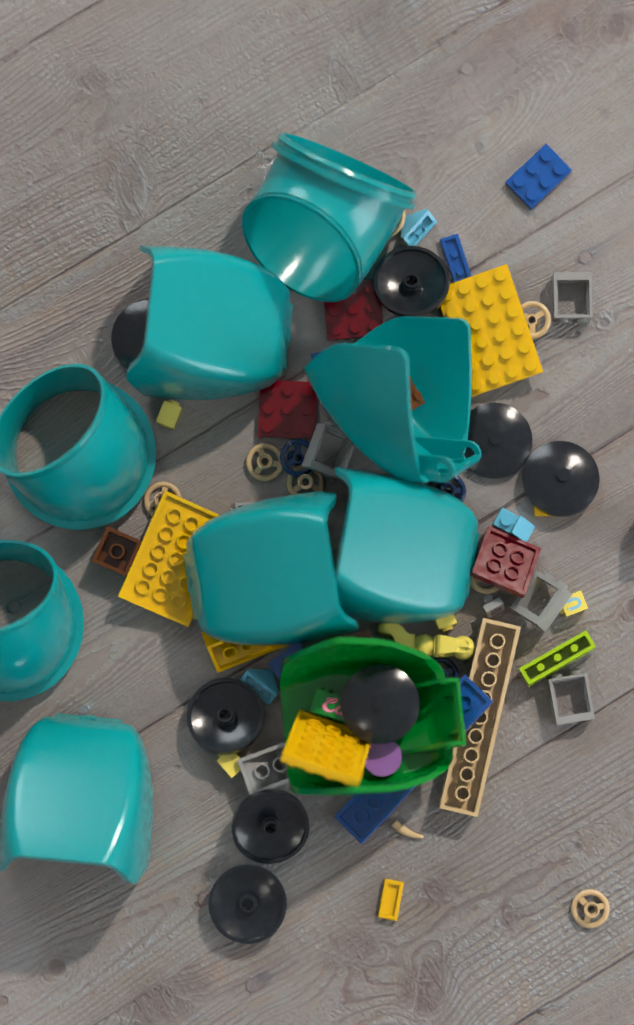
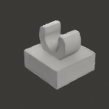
(492, 606)

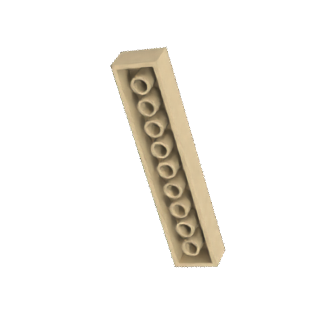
(490, 672)

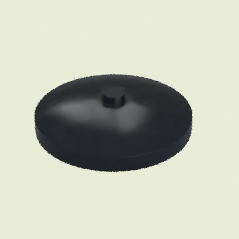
(411, 281)
(129, 332)
(502, 437)
(560, 478)
(380, 704)
(225, 716)
(270, 826)
(247, 904)

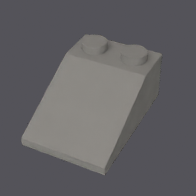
(264, 769)

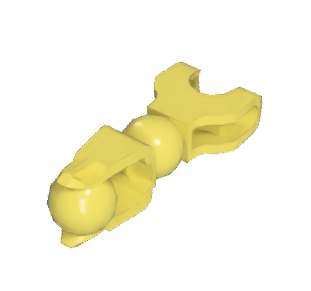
(439, 646)

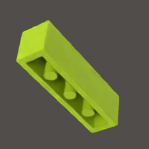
(557, 658)

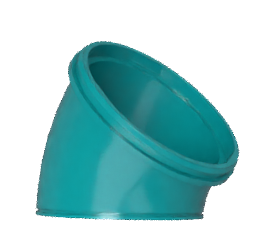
(322, 218)
(101, 473)
(45, 642)

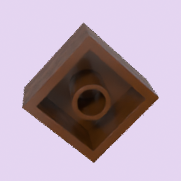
(116, 551)

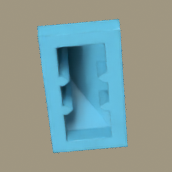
(417, 226)
(262, 682)

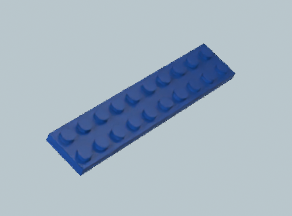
(368, 811)

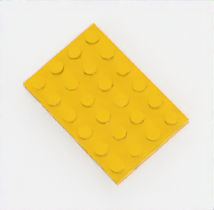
(499, 331)
(158, 571)
(326, 749)

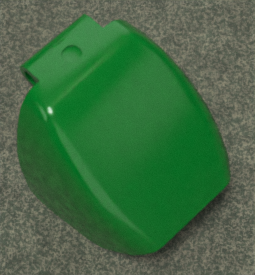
(424, 749)

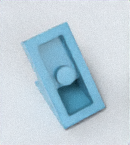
(514, 525)

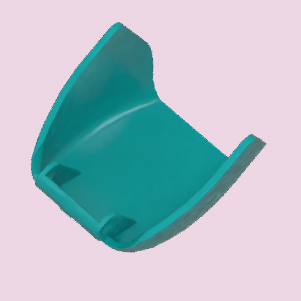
(211, 326)
(369, 395)
(403, 550)
(267, 573)
(80, 796)

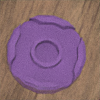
(383, 759)

